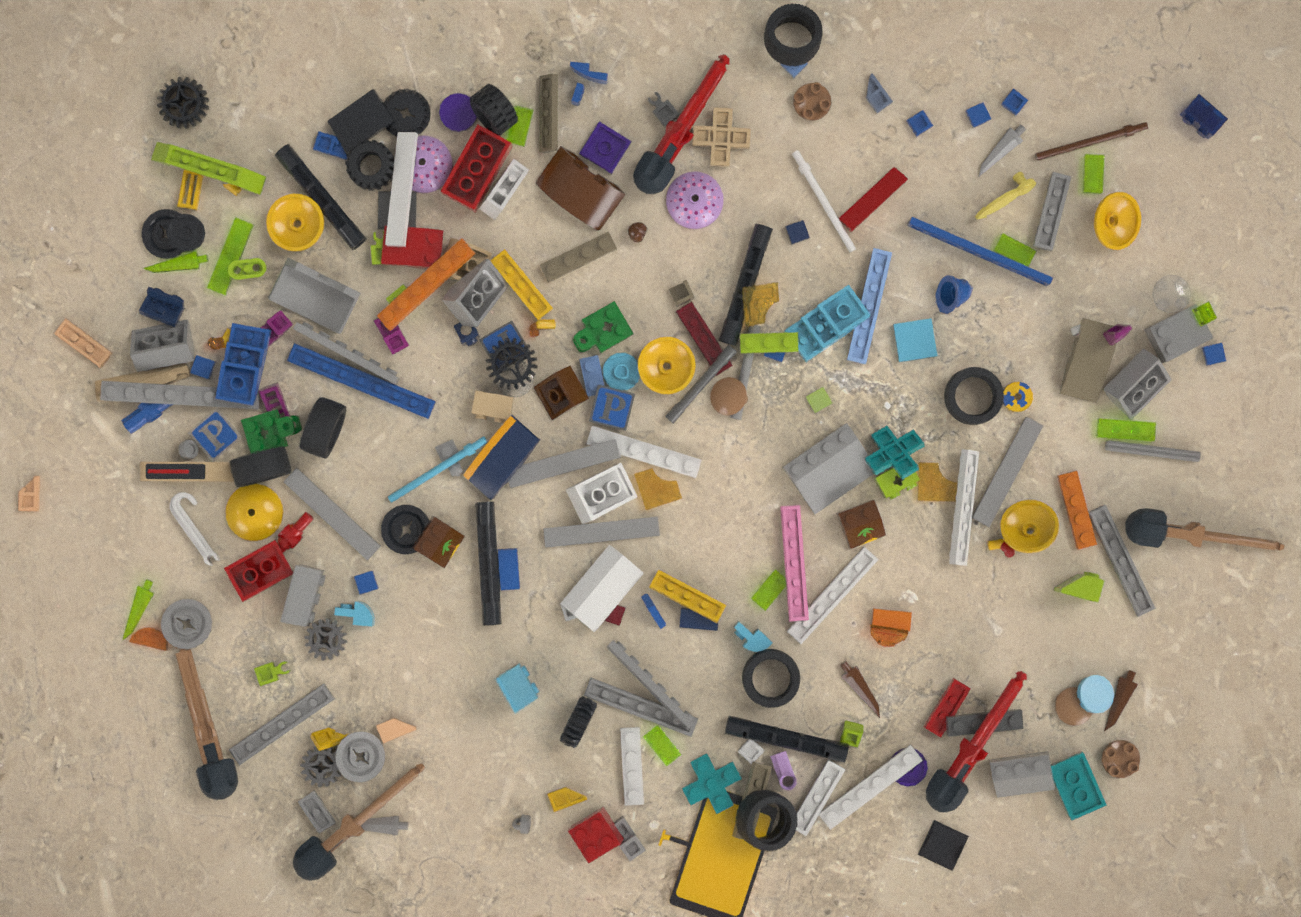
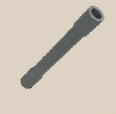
(679, 408)

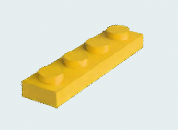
(521, 284)
(687, 596)

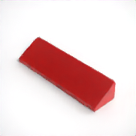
(873, 199)

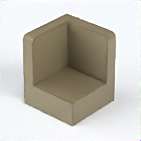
(682, 293)

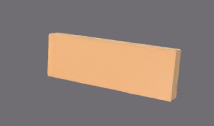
(83, 343)

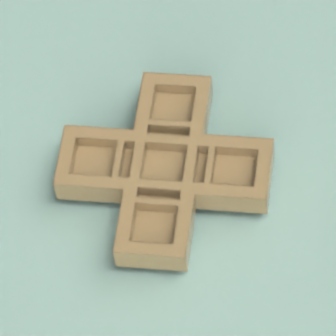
(721, 137)

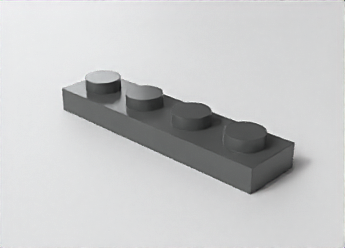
(969, 723)

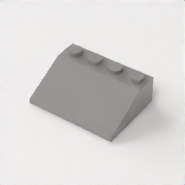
(829, 468)

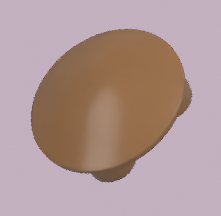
(812, 101)
(728, 396)
(1069, 708)
(1121, 759)

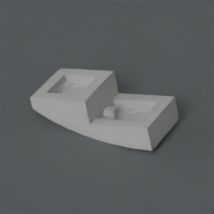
(631, 844)

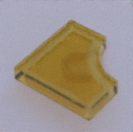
(758, 301)
(934, 485)
(656, 490)

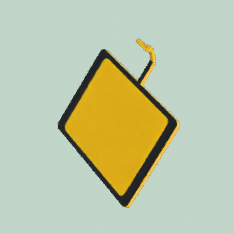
(716, 866)

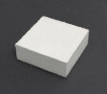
(751, 750)

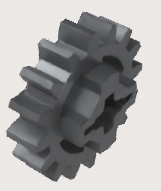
(320, 632)
(320, 774)

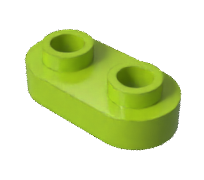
(246, 269)

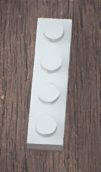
(632, 766)
(818, 796)

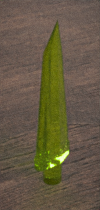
(184, 262)
(140, 603)

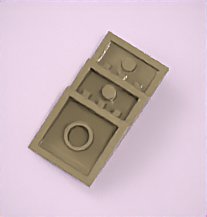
(1088, 362)

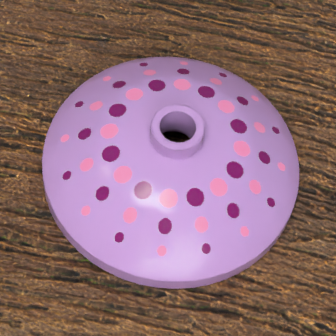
(437, 168)
(690, 213)

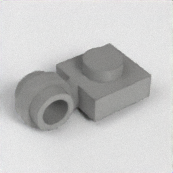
(447, 450)

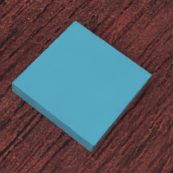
(915, 340)

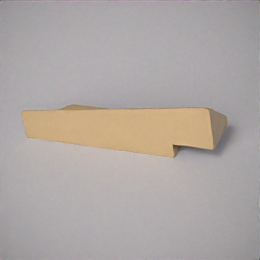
(160, 375)

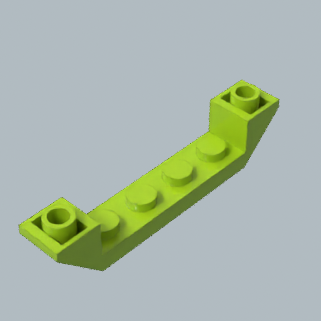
(209, 167)

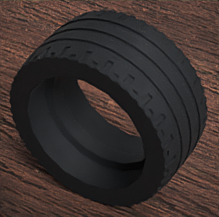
(795, 14)
(992, 381)
(323, 427)
(260, 466)
(787, 695)
(781, 834)

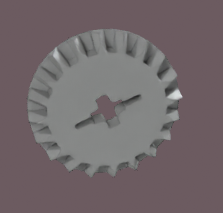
(185, 610)
(373, 754)

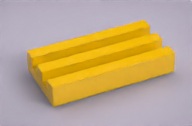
(191, 186)

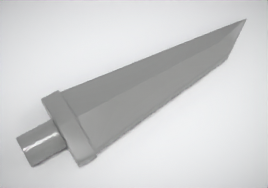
(1004, 146)
(385, 825)

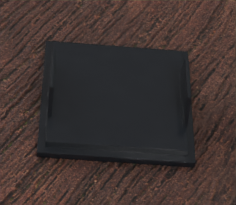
(943, 845)

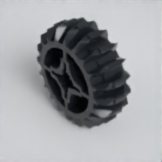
(167, 103)
(503, 349)
(578, 722)

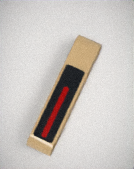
(186, 471)

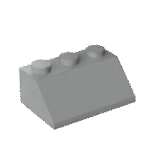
(161, 346)
(1137, 383)
(303, 595)
(1022, 774)

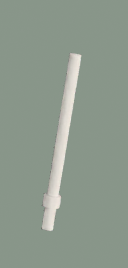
(805, 168)

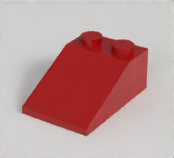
(421, 249)
(258, 571)

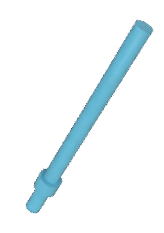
(469, 450)

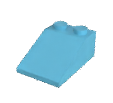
(517, 687)

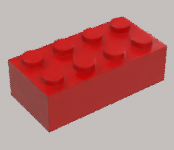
(476, 168)

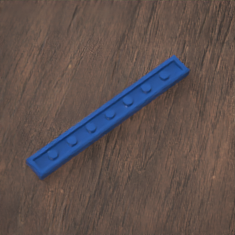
(979, 251)
(361, 381)

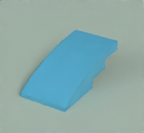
(828, 322)

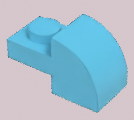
(361, 613)
(755, 642)

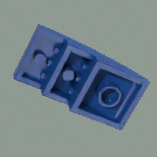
(243, 364)

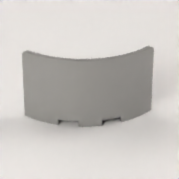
(314, 296)

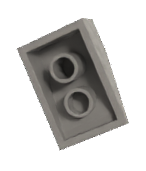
(475, 294)
(1177, 334)

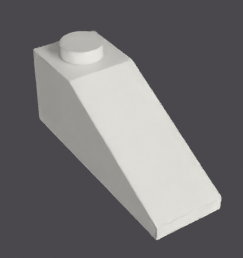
(504, 189)

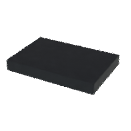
(361, 120)

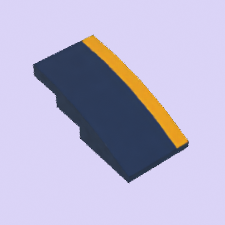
(501, 457)

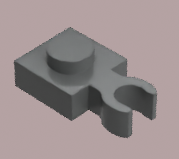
(664, 110)

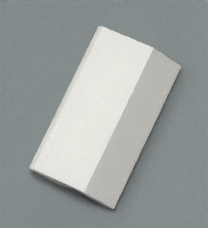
(602, 588)

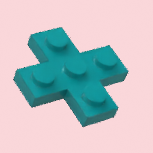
(894, 452)
(711, 783)

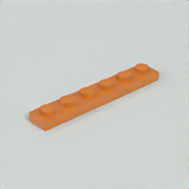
(426, 284)

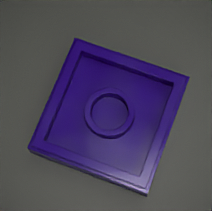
(605, 147)

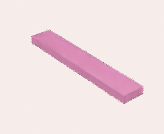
(794, 563)

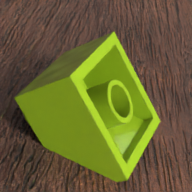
(1082, 586)

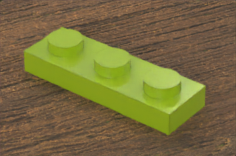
(769, 342)

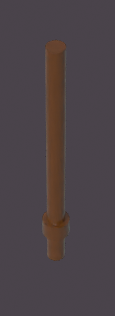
(1126, 131)

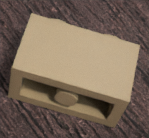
(492, 406)

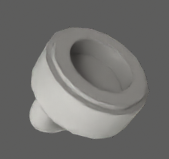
(188, 449)
(525, 823)

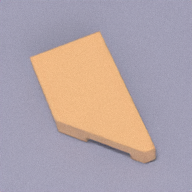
(29, 496)

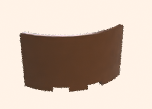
(578, 190)

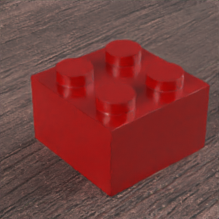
(595, 835)

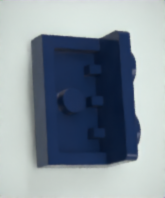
(162, 306)

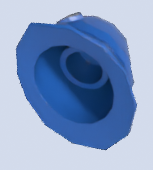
(952, 293)

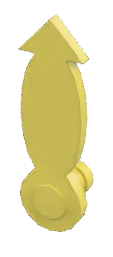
(1024, 187)

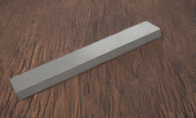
(565, 463)
(1007, 471)
(332, 514)
(601, 532)
(1121, 560)
(635, 705)
(281, 724)

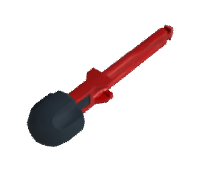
(656, 167)
(947, 788)

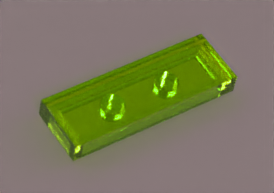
(1126, 430)

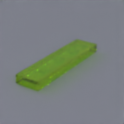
(231, 251)

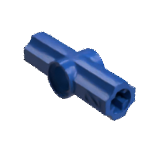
(144, 414)

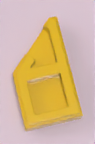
(326, 738)
(564, 798)

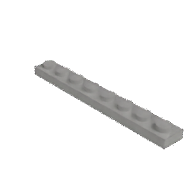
(167, 394)

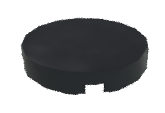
(185, 233)

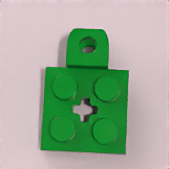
(594, 333)
(277, 429)

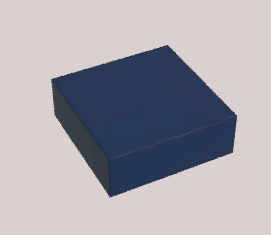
(797, 232)

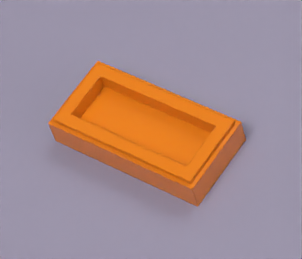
(892, 618)

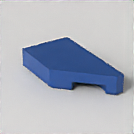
(329, 145)
(653, 610)

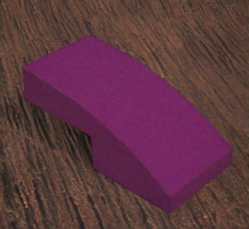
(278, 325)
(394, 339)

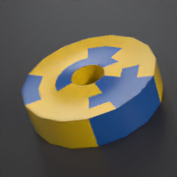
(1025, 393)

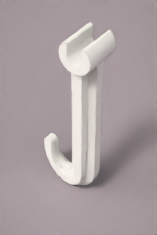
(189, 527)

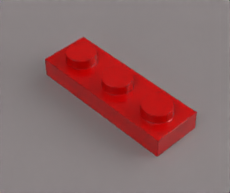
(947, 706)

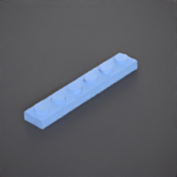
(871, 300)

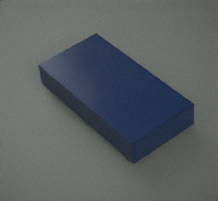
(693, 620)

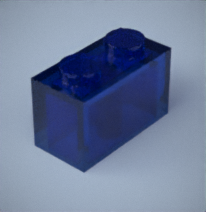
(1203, 117)

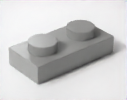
(317, 812)

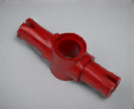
(292, 534)

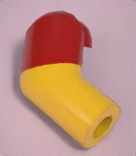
(1001, 544)

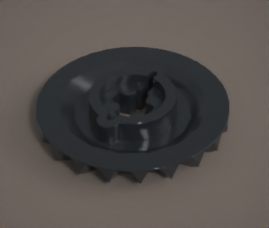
(417, 107)
(153, 234)
(392, 528)

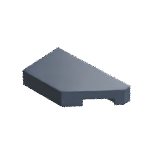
(877, 95)

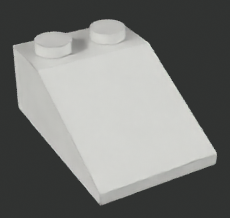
(601, 493)

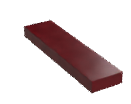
(701, 334)

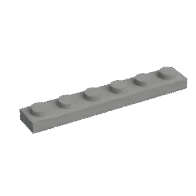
(354, 356)
(645, 678)

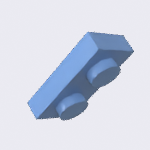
(591, 374)

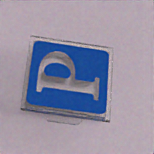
(214, 434)

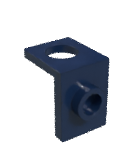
(470, 339)

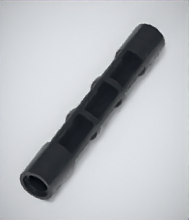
(314, 189)
(748, 275)
(488, 563)
(787, 739)

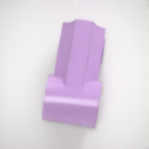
(783, 768)

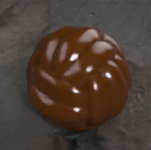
(637, 231)

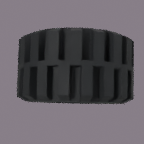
(493, 109)
(359, 153)

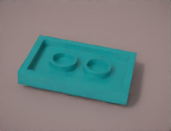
(1077, 786)

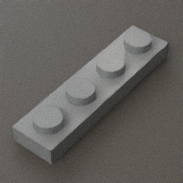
(1052, 211)

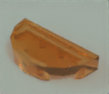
(888, 636)
(150, 637)

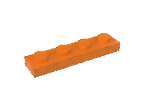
(1077, 510)

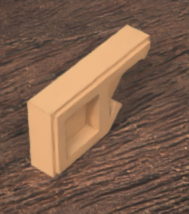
(393, 729)

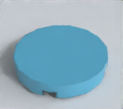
(621, 371)
(1095, 694)

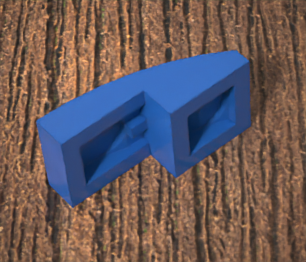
(583, 70)
(509, 569)

